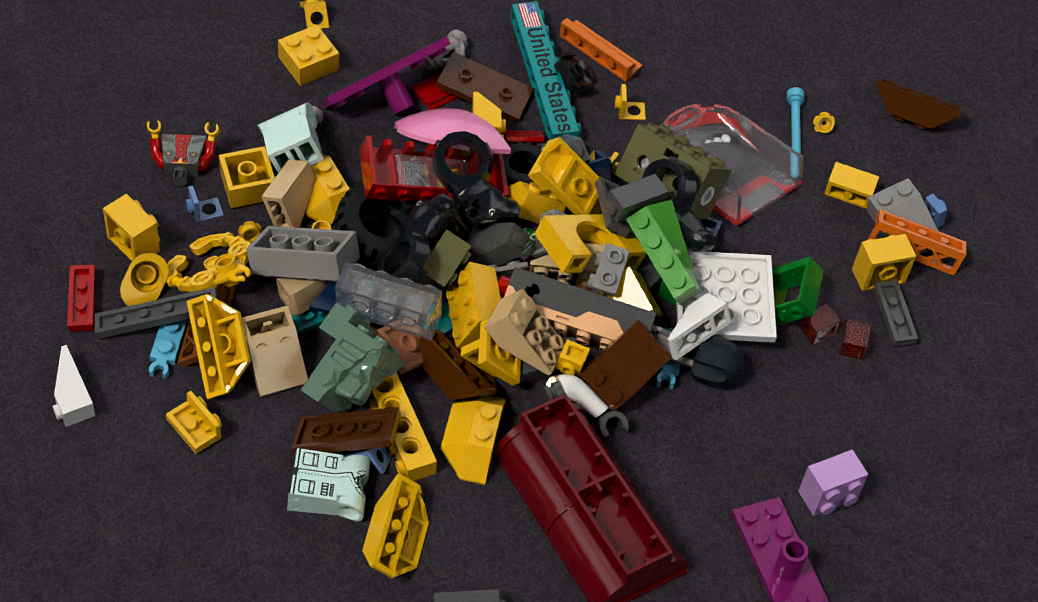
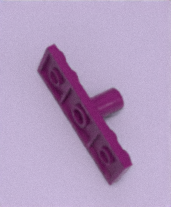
(389, 79)
(778, 552)

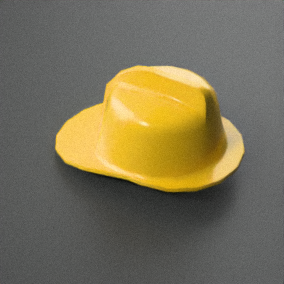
(144, 279)

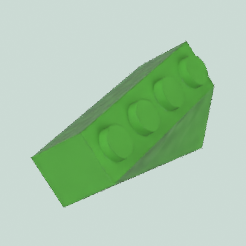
(663, 241)

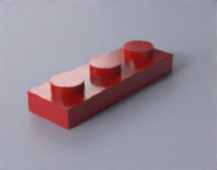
(81, 298)

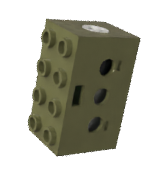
(657, 143)

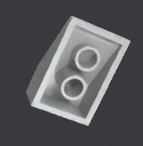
(902, 201)

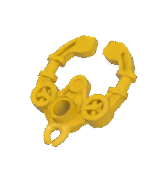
(222, 269)

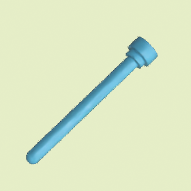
(795, 98)

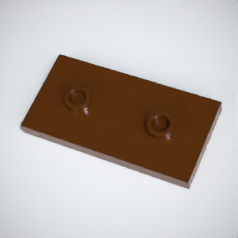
(466, 76)
(347, 430)

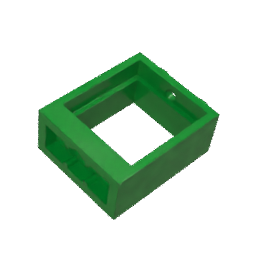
(809, 276)

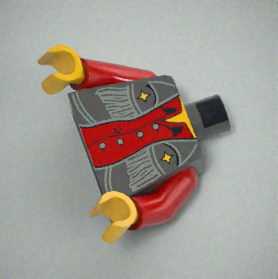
(183, 154)

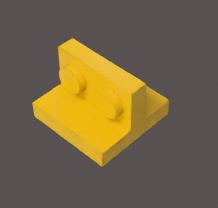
(492, 358)

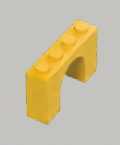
(563, 235)

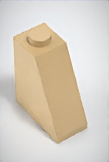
(289, 194)
(299, 292)

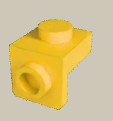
(572, 358)

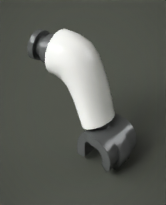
(583, 395)

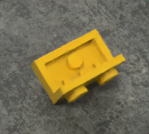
(195, 423)

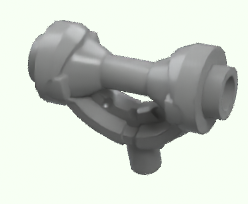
(458, 44)

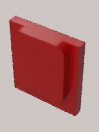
(430, 95)
(525, 136)

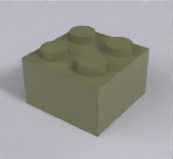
(447, 256)

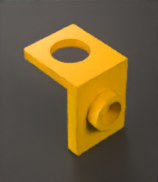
(312, 6)
(622, 105)

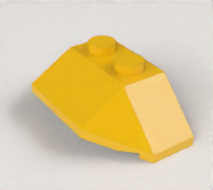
(326, 192)
(218, 343)
(472, 436)
(397, 529)

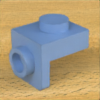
(936, 209)

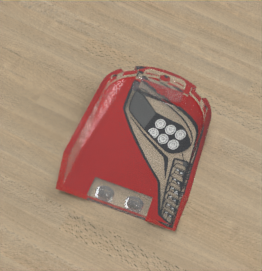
(759, 161)

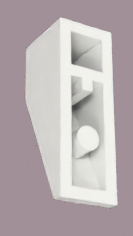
(698, 323)
(70, 393)

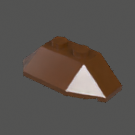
(916, 106)
(451, 371)

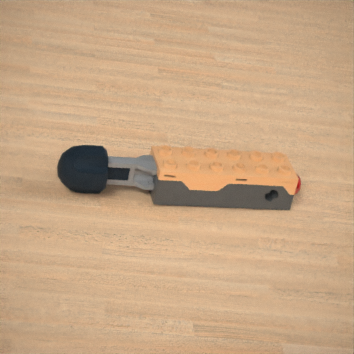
(603, 319)

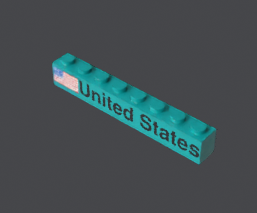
(539, 59)

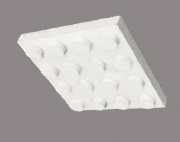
(745, 286)

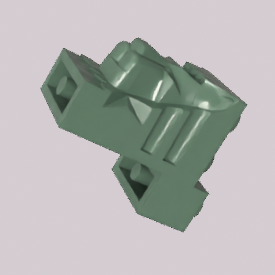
(353, 362)

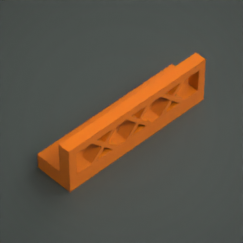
(599, 49)
(925, 237)

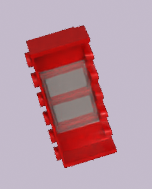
(409, 173)

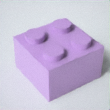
(833, 483)

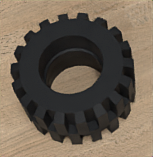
(521, 158)

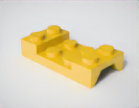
(566, 177)

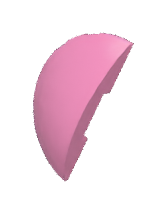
(435, 124)

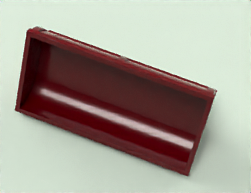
(587, 504)

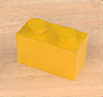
(851, 185)

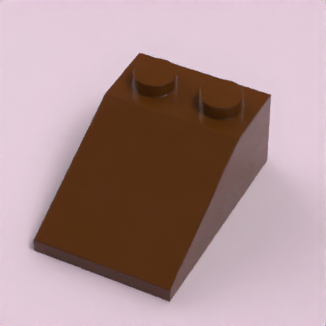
(625, 365)

